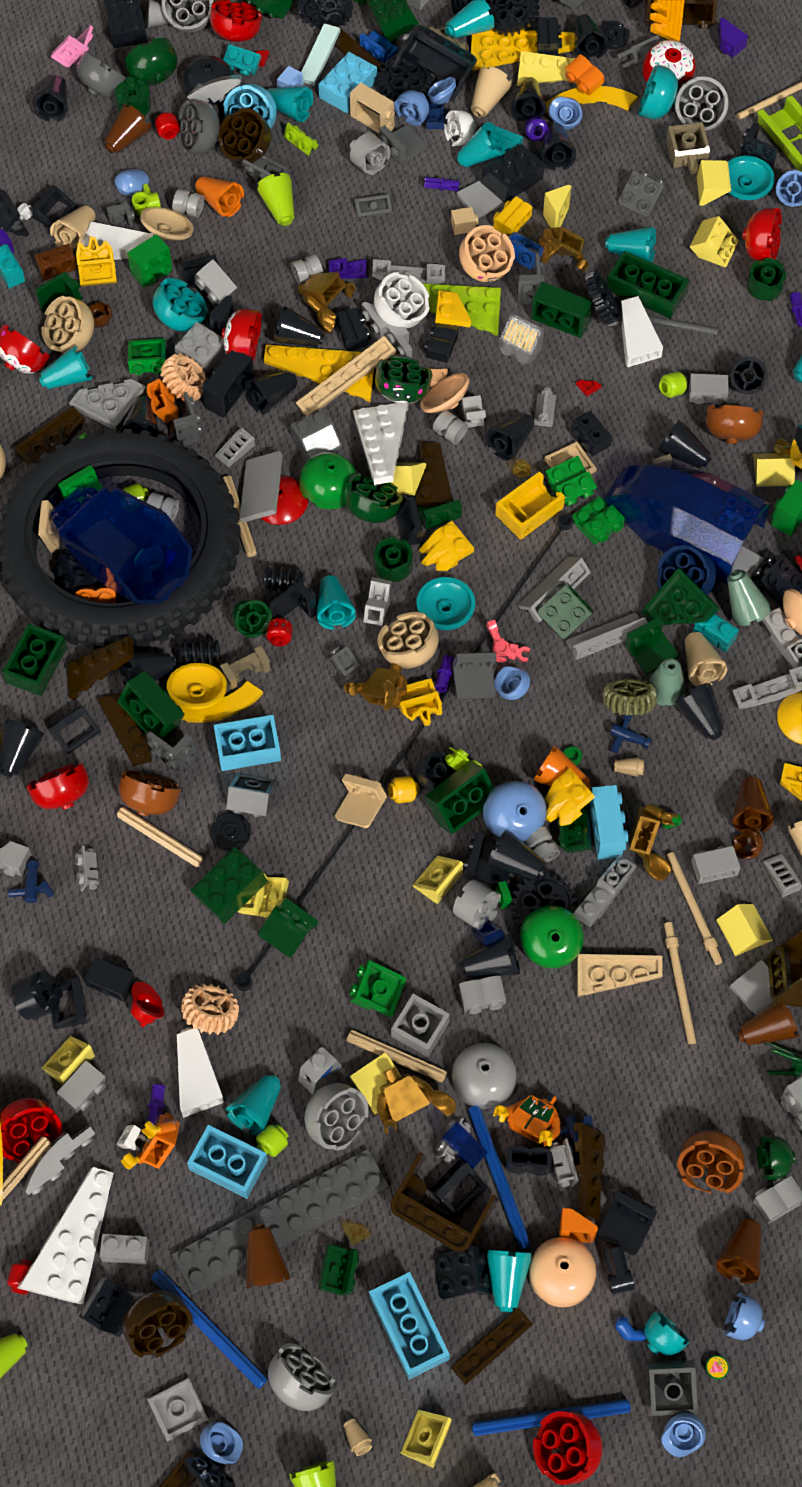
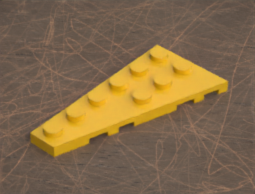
(500, 50)
(317, 365)

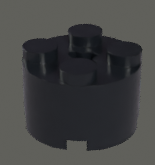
(36, 995)

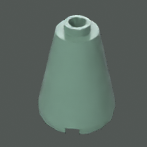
(746, 599)
(668, 682)

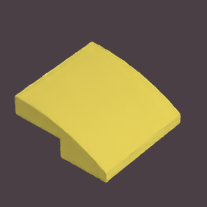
(267, 897)
(371, 1078)

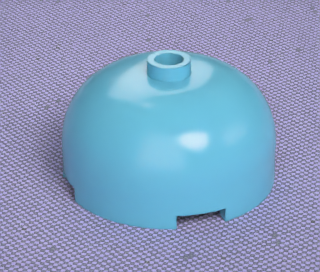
(251, 97)

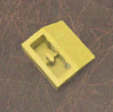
(714, 241)

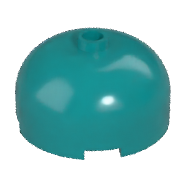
(659, 93)
(178, 305)

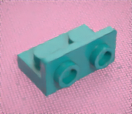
(242, 60)

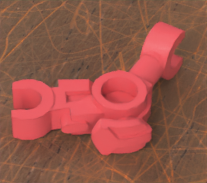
(503, 648)

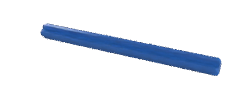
(499, 1178)
(213, 1332)
(533, 1419)

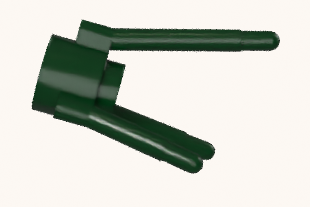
(796, 1060)

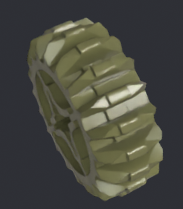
(629, 697)

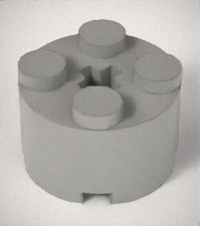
(370, 149)
(476, 904)

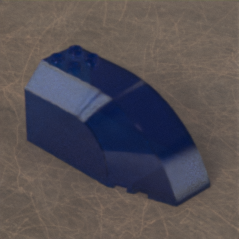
(689, 509)
(124, 543)

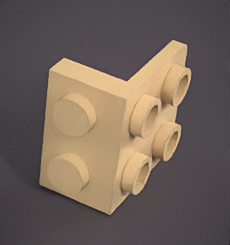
(361, 802)

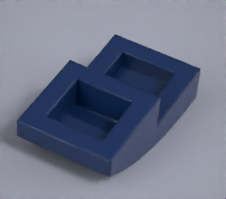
(435, 117)

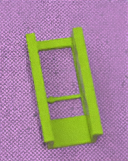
(781, 120)

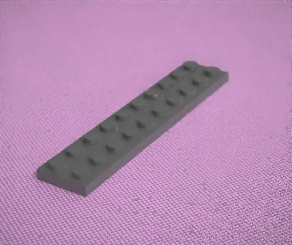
(286, 1216)

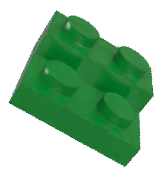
(146, 355)
(83, 478)
(571, 480)
(598, 520)
(377, 988)

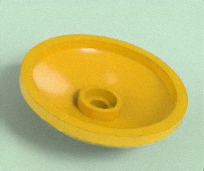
(196, 686)
(790, 717)

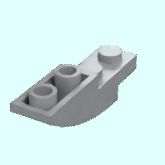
(215, 88)
(395, 335)
(784, 637)
(605, 891)
(49, 1163)

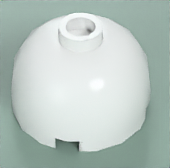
(460, 124)

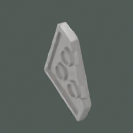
(109, 402)

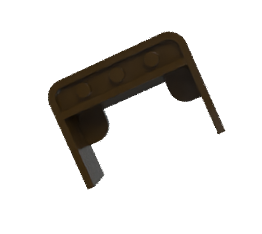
(694, 13)
(786, 972)
(409, 1207)

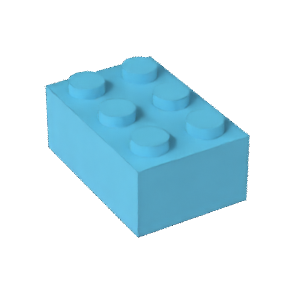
(344, 78)
(247, 742)
(608, 822)
(227, 1161)

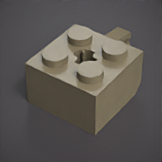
(687, 145)

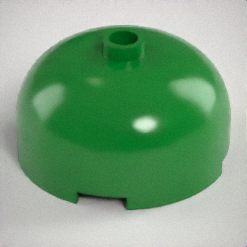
(325, 480)
(537, 933)

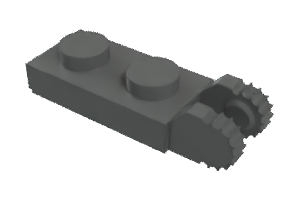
(639, 51)

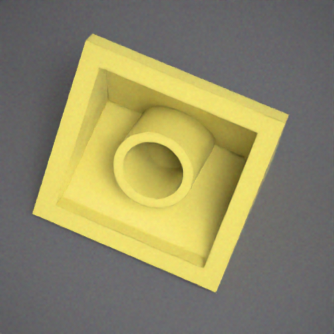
(712, 180)
(556, 205)
(773, 470)
(408, 477)
(439, 878)
(743, 928)
(68, 1059)
(426, 1437)

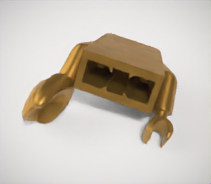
(562, 242)
(320, 292)
(382, 688)
(643, 837)
(407, 1095)

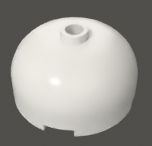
(401, 300)

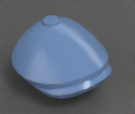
(442, 91)
(565, 112)
(131, 181)
(512, 682)
(683, 1435)
(221, 1443)

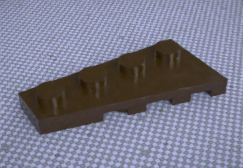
(50, 435)

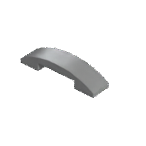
(430, 275)
(770, 690)

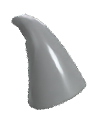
(155, 15)

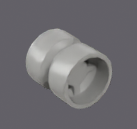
(187, 202)
(305, 269)
(447, 426)
(168, 505)
(541, 844)

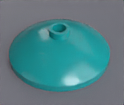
(750, 172)
(450, 594)

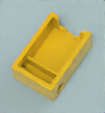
(528, 506)

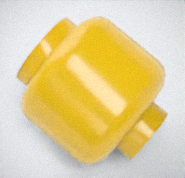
(403, 789)

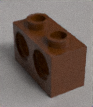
(55, 262)

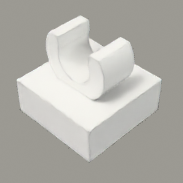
(128, 1138)

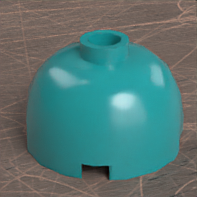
(664, 1335)

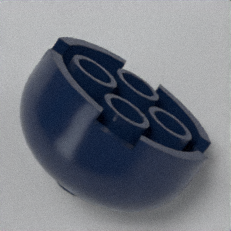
(701, 573)

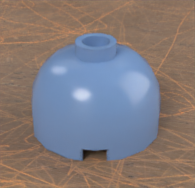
(412, 106)
(790, 188)
(744, 1318)

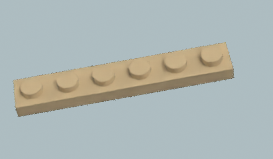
(345, 377)

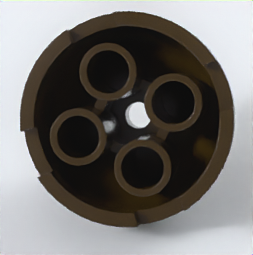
(244, 136)
(150, 1313)

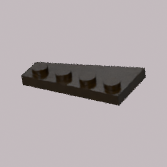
(434, 484)
(97, 664)
(128, 732)
(591, 1152)

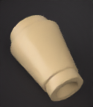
(630, 766)
(358, 1439)

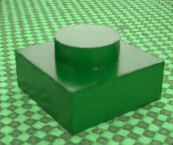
(505, 899)

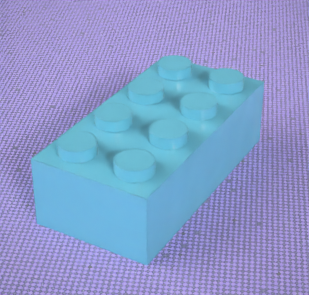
(409, 1325)

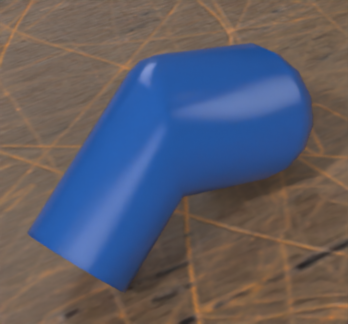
(627, 1332)

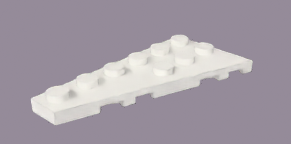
(381, 438)
(69, 1251)

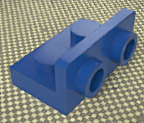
(378, 46)
(525, 249)

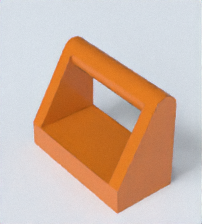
(576, 1226)

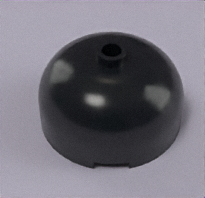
(204, 70)

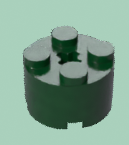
(133, 93)
(766, 279)
(393, 559)

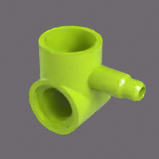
(144, 200)

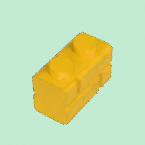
(512, 216)

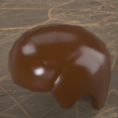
(103, 312)
(748, 837)

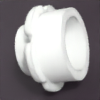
(25, 211)

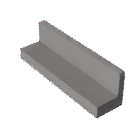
(570, 570)
(604, 636)

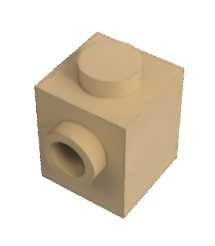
(463, 220)

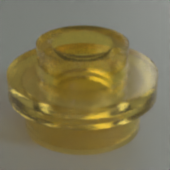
(521, 468)

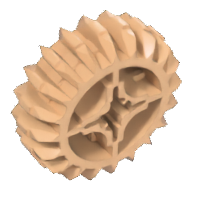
(183, 375)
(215, 1011)

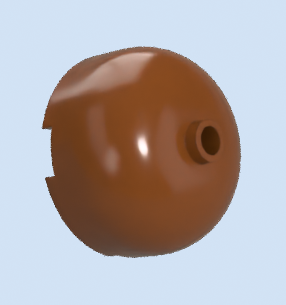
(733, 422)
(147, 795)
(718, 1154)

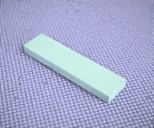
(320, 54)

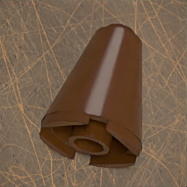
(126, 129)
(752, 806)
(769, 1025)
(742, 1253)
(264, 1259)

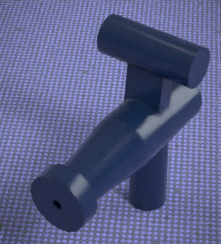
(623, 733)
(31, 885)
(569, 1128)

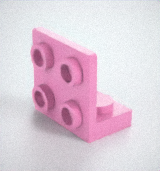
(71, 48)

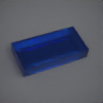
(488, 933)
(464, 1145)

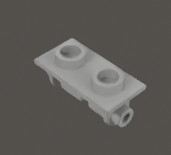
(545, 408)
(85, 876)
(443, 1149)
(567, 1172)

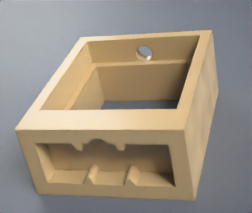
(364, 97)

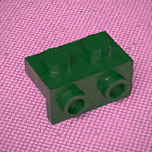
(577, 835)
(338, 1270)

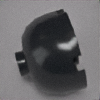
(748, 375)
(433, 770)

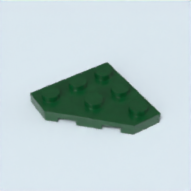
(680, 602)

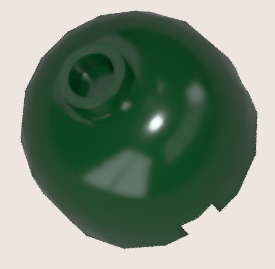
(251, 617)
(775, 1157)

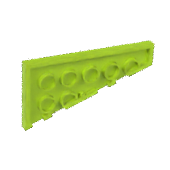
(480, 303)

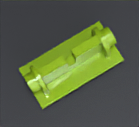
(299, 139)
(458, 759)

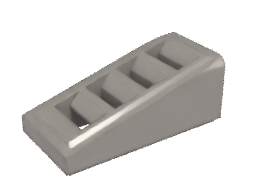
(236, 438)
(783, 890)

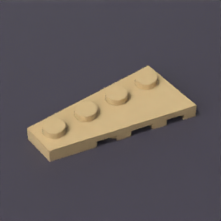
(609, 972)

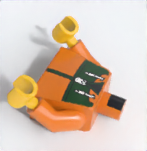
(532, 1118)
(158, 1144)

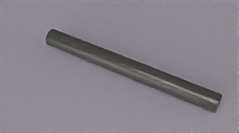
(683, 325)

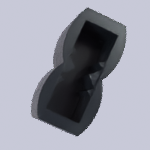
(441, 342)
(523, 1160)

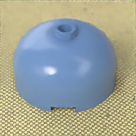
(503, 808)

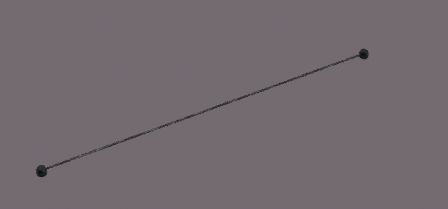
(565, 521)

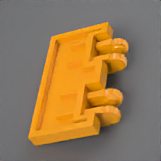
(668, 18)

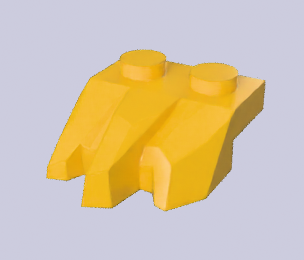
(96, 263)
(446, 547)
(421, 701)
(567, 798)

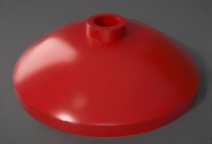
(290, 503)

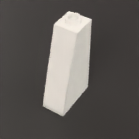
(119, 238)
(638, 333)
(196, 1077)

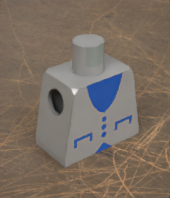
(319, 1069)

